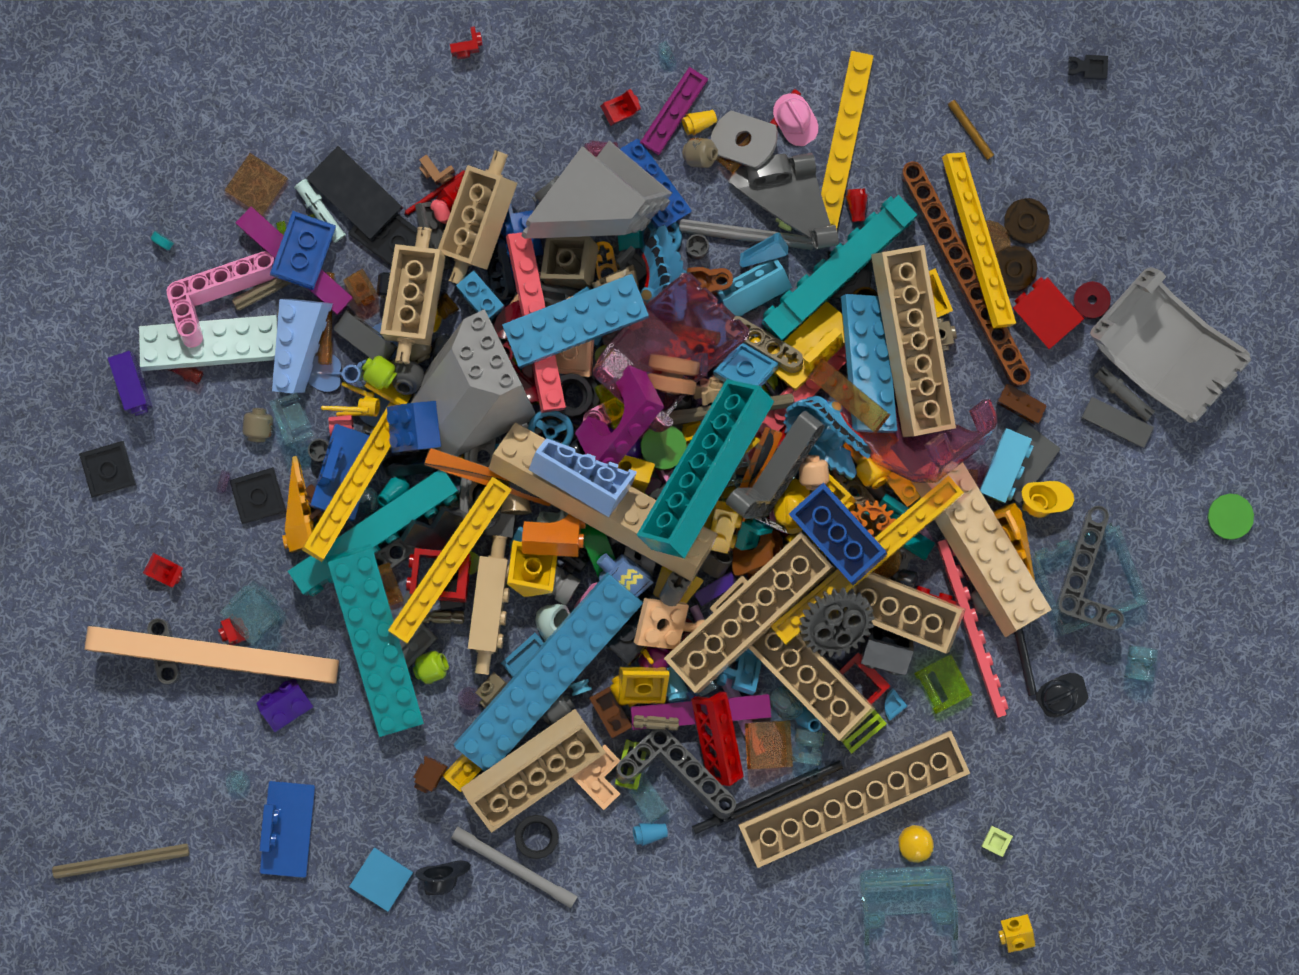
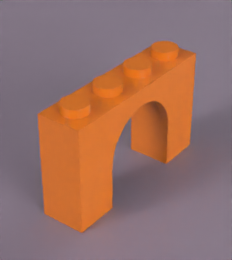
(554, 538)

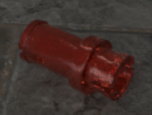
(189, 374)

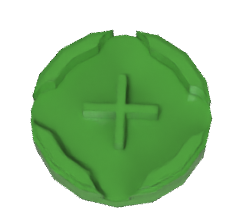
(663, 448)
(1230, 516)

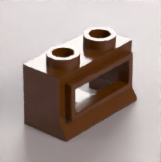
(610, 712)
(429, 774)

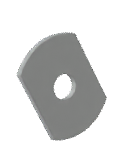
(762, 143)

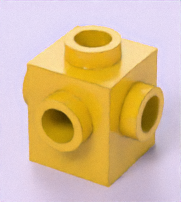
(1017, 933)

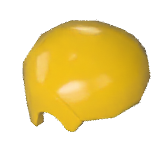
(915, 844)

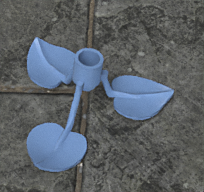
(328, 379)

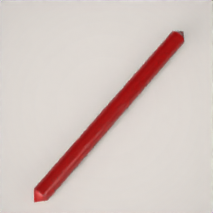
(433, 194)

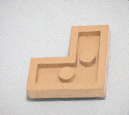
(593, 779)

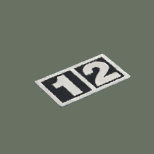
(773, 524)

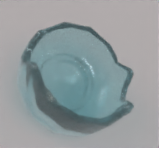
(368, 502)

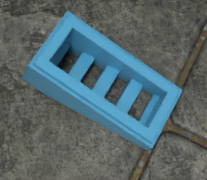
(766, 250)

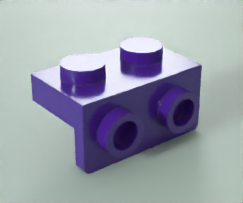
(284, 704)

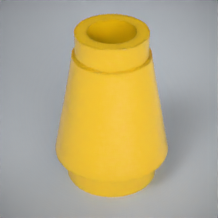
(698, 121)

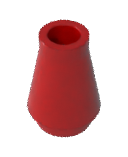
(857, 203)

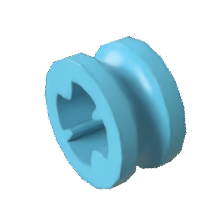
(580, 687)

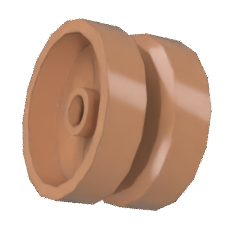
(671, 378)

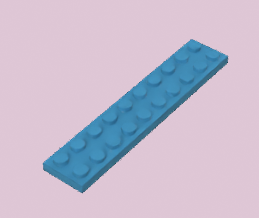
(548, 672)

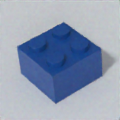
(413, 426)

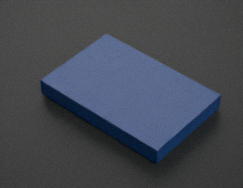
(303, 250)

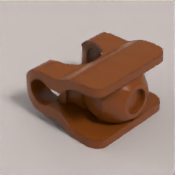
(709, 276)
(752, 560)

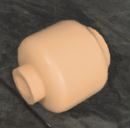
(813, 472)

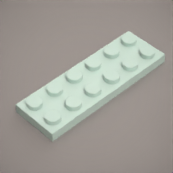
(222, 343)

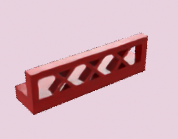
(722, 739)

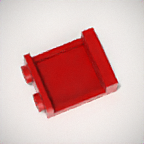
(1047, 312)

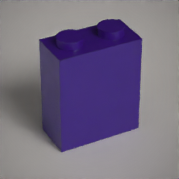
(130, 383)

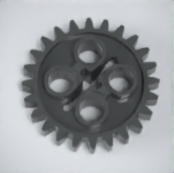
(836, 622)

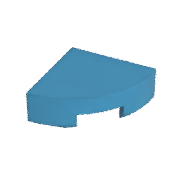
(893, 704)

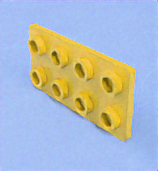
(816, 340)

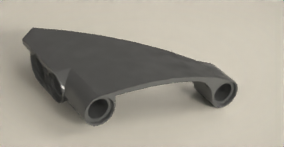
(791, 194)

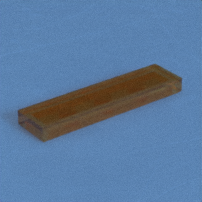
(849, 395)

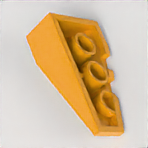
(298, 523)
(1014, 526)

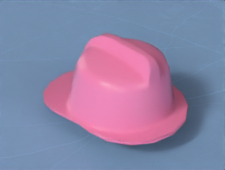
(795, 119)

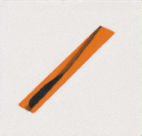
(769, 440)
(474, 472)

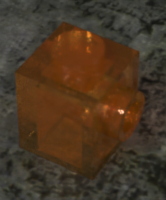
(361, 288)

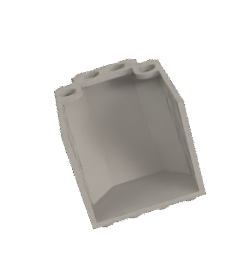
(598, 198)
(473, 388)

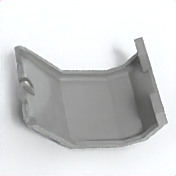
(1168, 347)

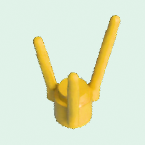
(366, 407)

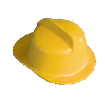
(1046, 498)
(789, 500)

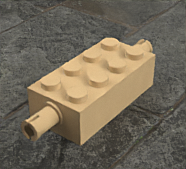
(477, 217)
(413, 295)
(489, 605)

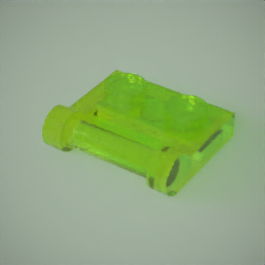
(950, 681)

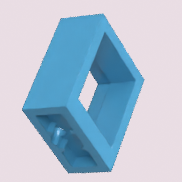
(480, 296)

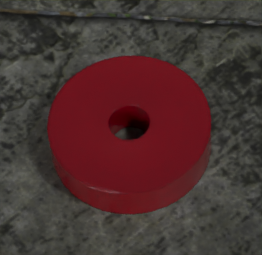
(1102, 297)

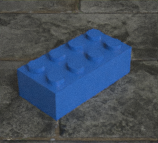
(838, 534)

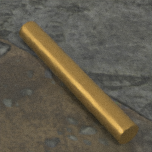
(970, 129)

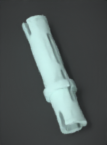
(314, 202)

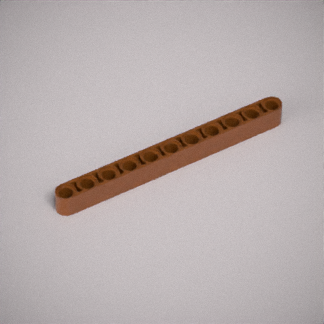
(962, 263)

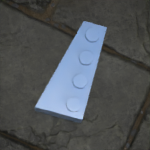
(297, 342)
(582, 476)

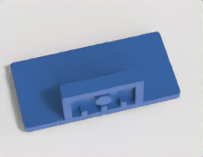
(677, 207)
(340, 455)
(286, 829)

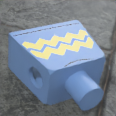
(626, 572)

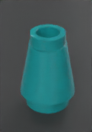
(393, 489)

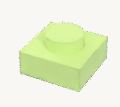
(996, 841)

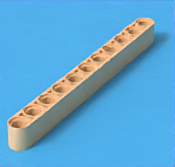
(211, 655)

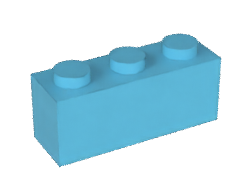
(755, 287)
(1006, 466)

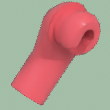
(440, 210)

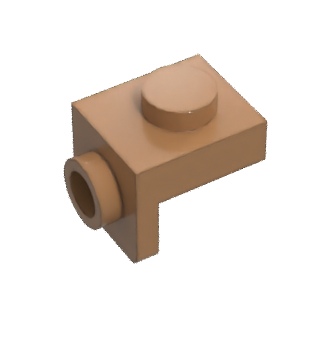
(429, 170)

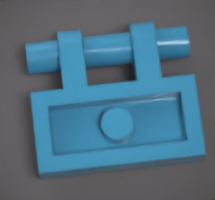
(745, 674)

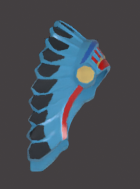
(661, 262)
(834, 435)

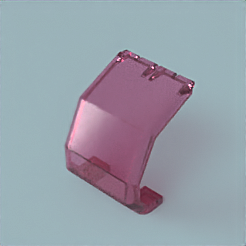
(679, 325)
(929, 455)

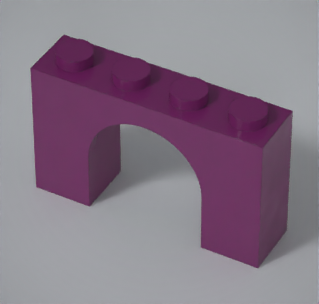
(640, 409)

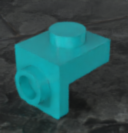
(750, 532)

